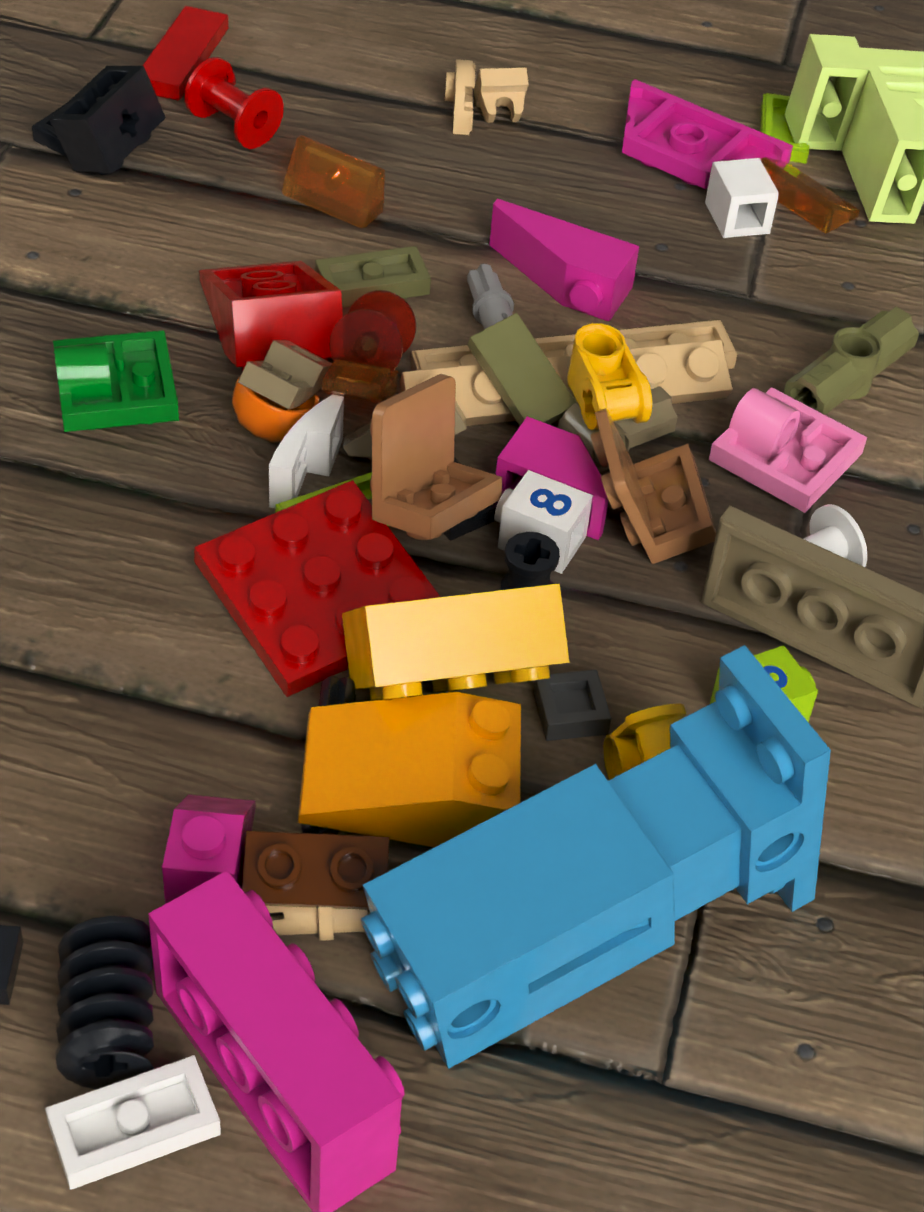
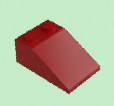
(270, 304)

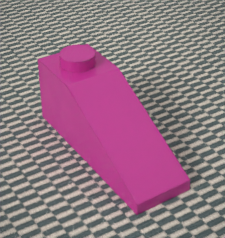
(564, 259)

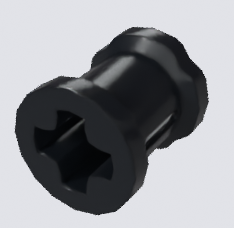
(529, 560)

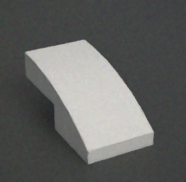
(306, 448)

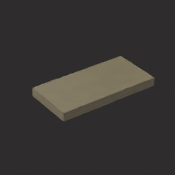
(818, 603)

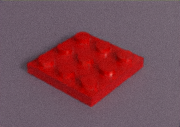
(297, 575)

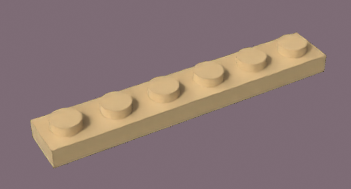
(683, 370)

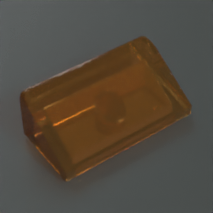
(334, 182)
(808, 197)

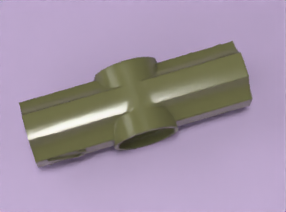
(853, 361)

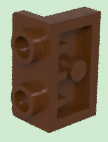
(313, 868)

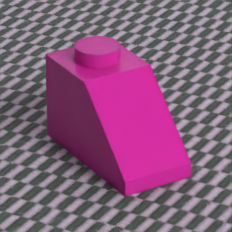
(558, 457)
(205, 841)

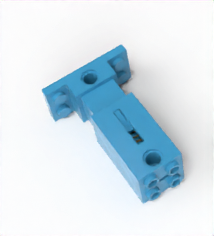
(602, 869)

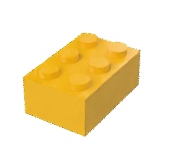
(456, 641)

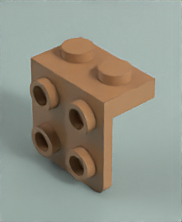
(414, 466)
(659, 495)

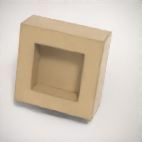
(501, 89)

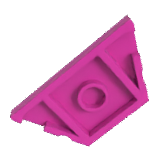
(688, 138)

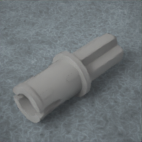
(490, 300)

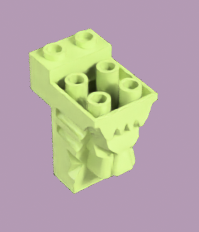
(872, 112)

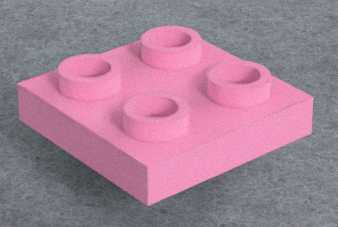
(786, 447)

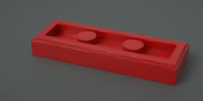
(183, 48)

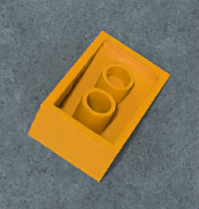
(411, 766)

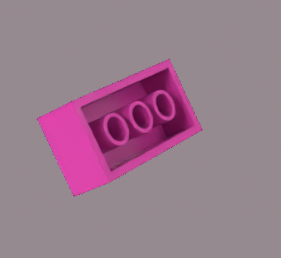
(277, 1042)

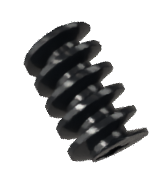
(104, 1001)

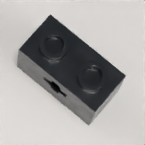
(108, 119)

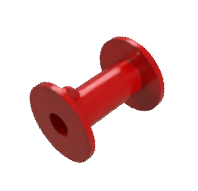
(213, 90)

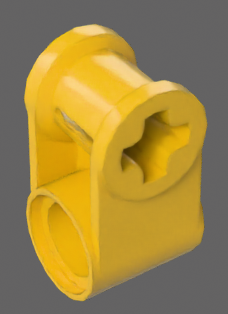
(607, 376)
(640, 738)

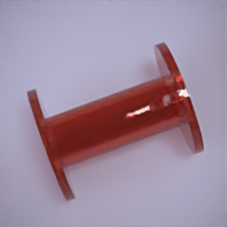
(374, 330)

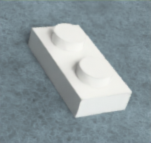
(132, 1121)

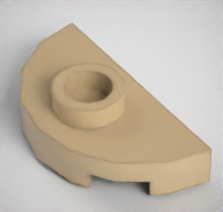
(460, 90)

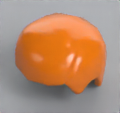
(265, 417)

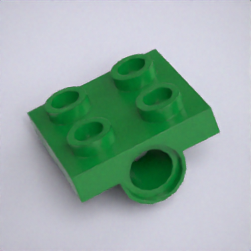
(115, 381)

